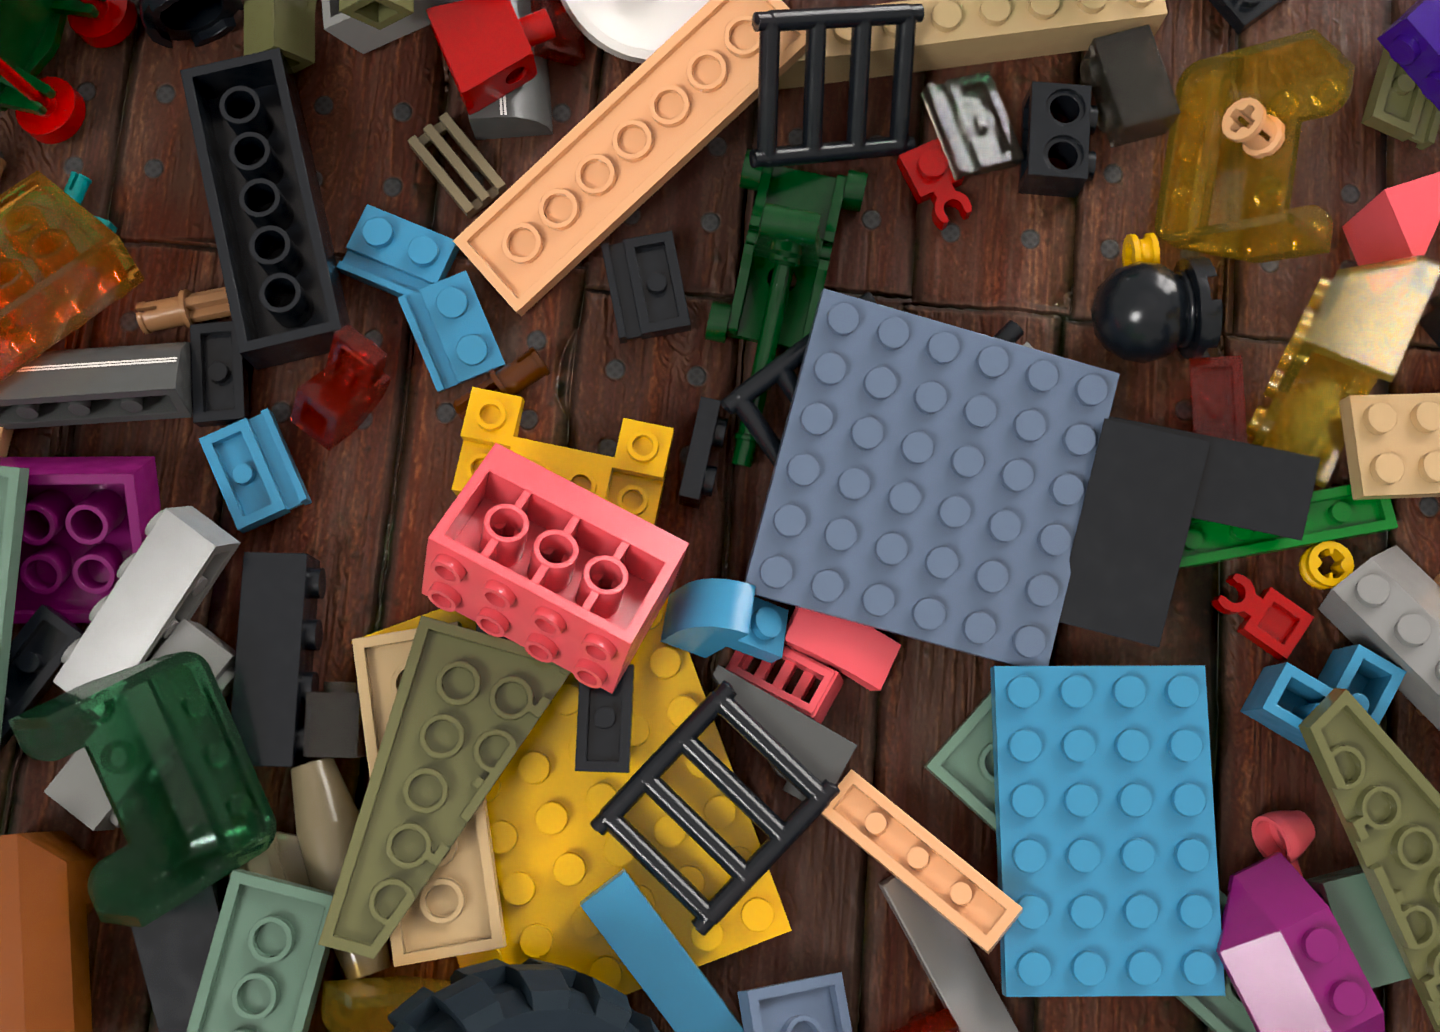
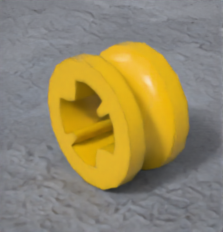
(1140, 250)
(1310, 562)

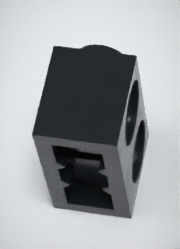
(1047, 138)

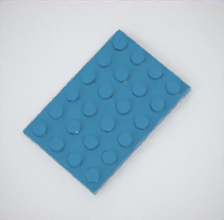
(1106, 831)

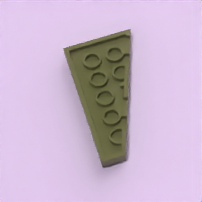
(446, 742)
(1392, 826)

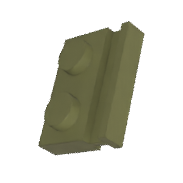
(1399, 106)

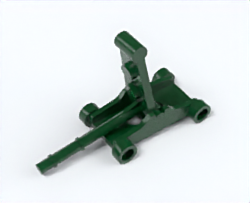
(789, 235)

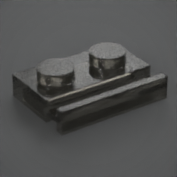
(972, 125)

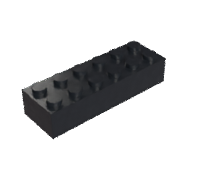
(265, 208)

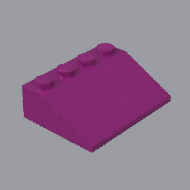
(80, 528)

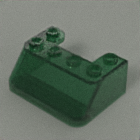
(170, 776)

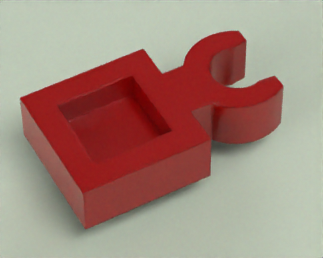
(930, 178)
(1268, 619)

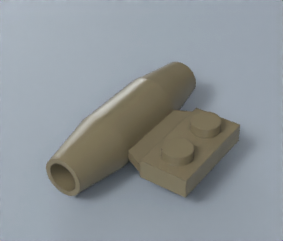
(318, 849)

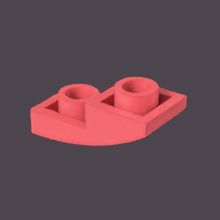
(845, 645)

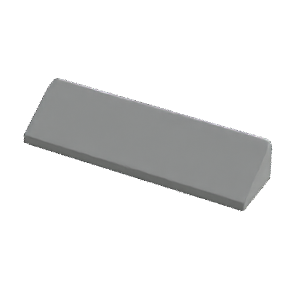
(948, 962)

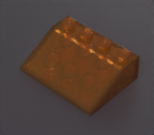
(53, 269)

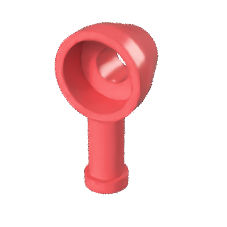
(1285, 833)

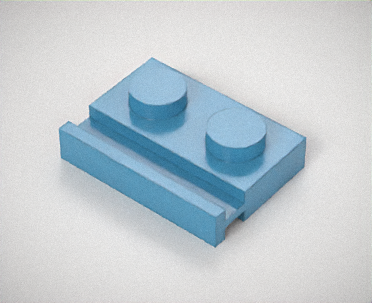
(396, 253)
(451, 331)
(255, 470)

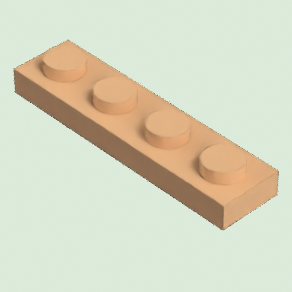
(922, 862)

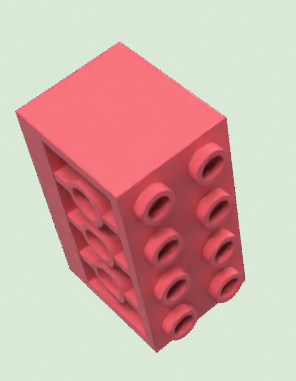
(551, 567)

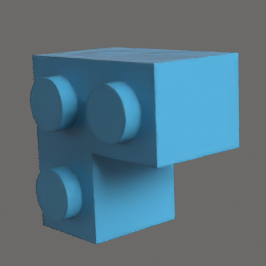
(1288, 695)

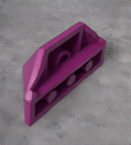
(1292, 955)

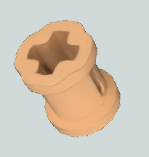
(1258, 120)

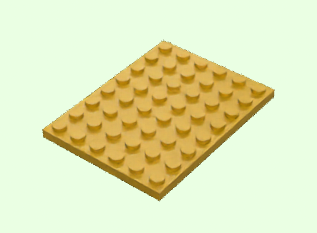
(555, 859)

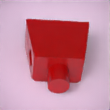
(488, 47)

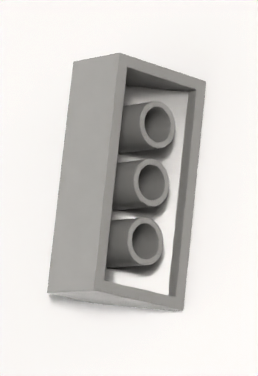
(1395, 614)

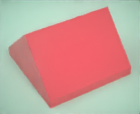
(1396, 222)

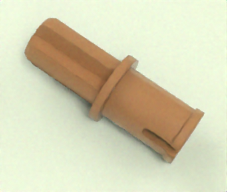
(182, 310)

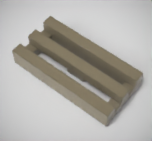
(434, 135)

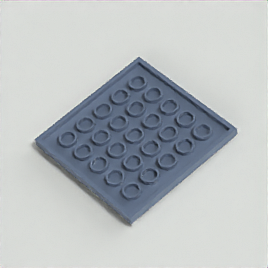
(930, 481)

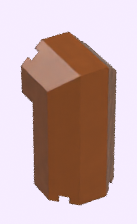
(44, 933)

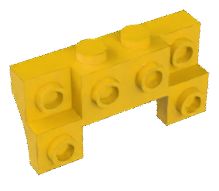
(628, 480)

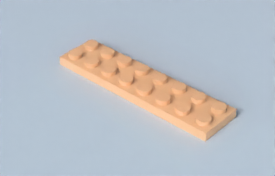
(623, 151)

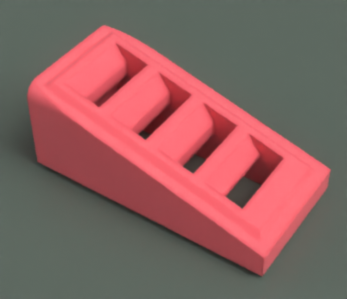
(822, 699)

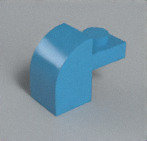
(723, 614)

